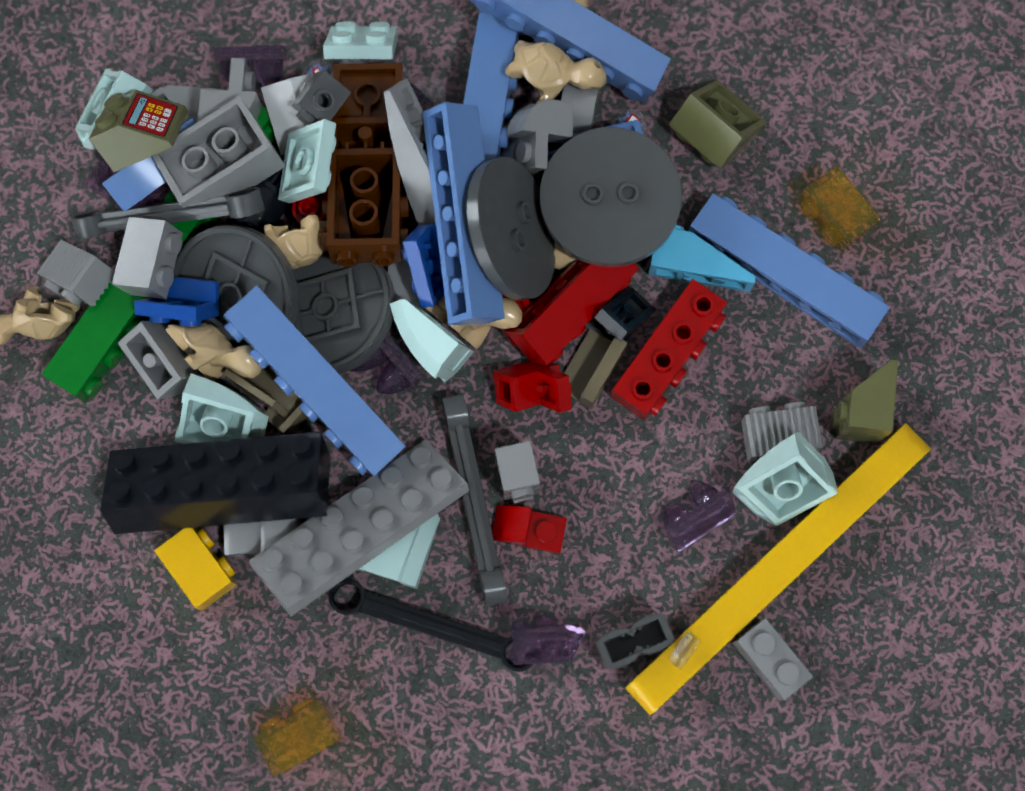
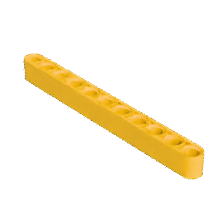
(781, 566)

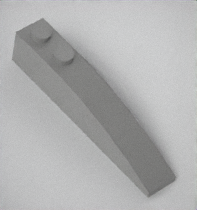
(410, 148)

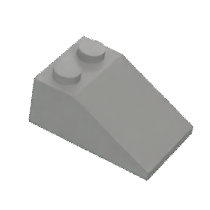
(219, 156)

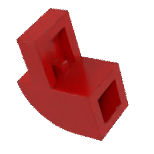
(532, 385)

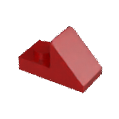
(528, 528)

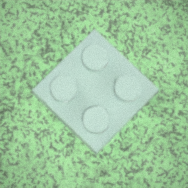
(361, 42)
(307, 161)

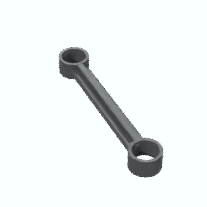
(236, 204)
(490, 572)

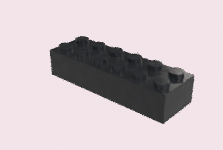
(216, 483)

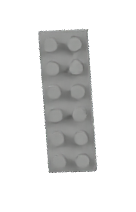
(358, 527)

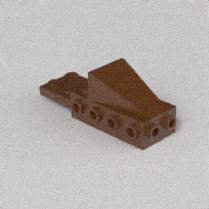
(365, 186)

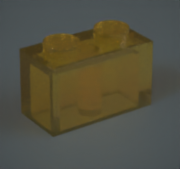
(838, 209)
(298, 737)

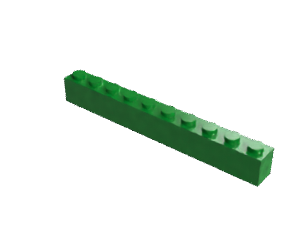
(94, 340)

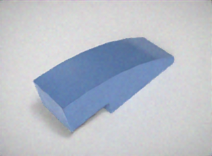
(137, 180)

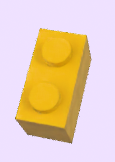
(197, 567)

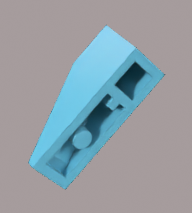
(690, 257)

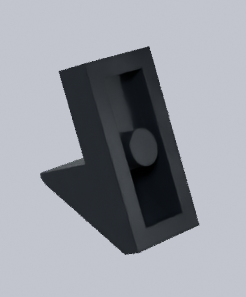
(624, 315)

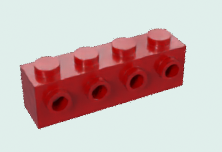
(566, 309)
(668, 350)

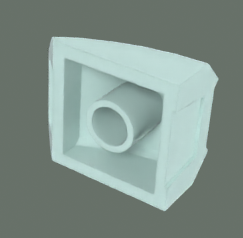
(109, 85)
(429, 341)
(217, 414)
(786, 481)
(407, 557)

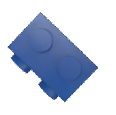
(423, 256)
(187, 301)

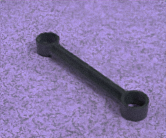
(427, 623)

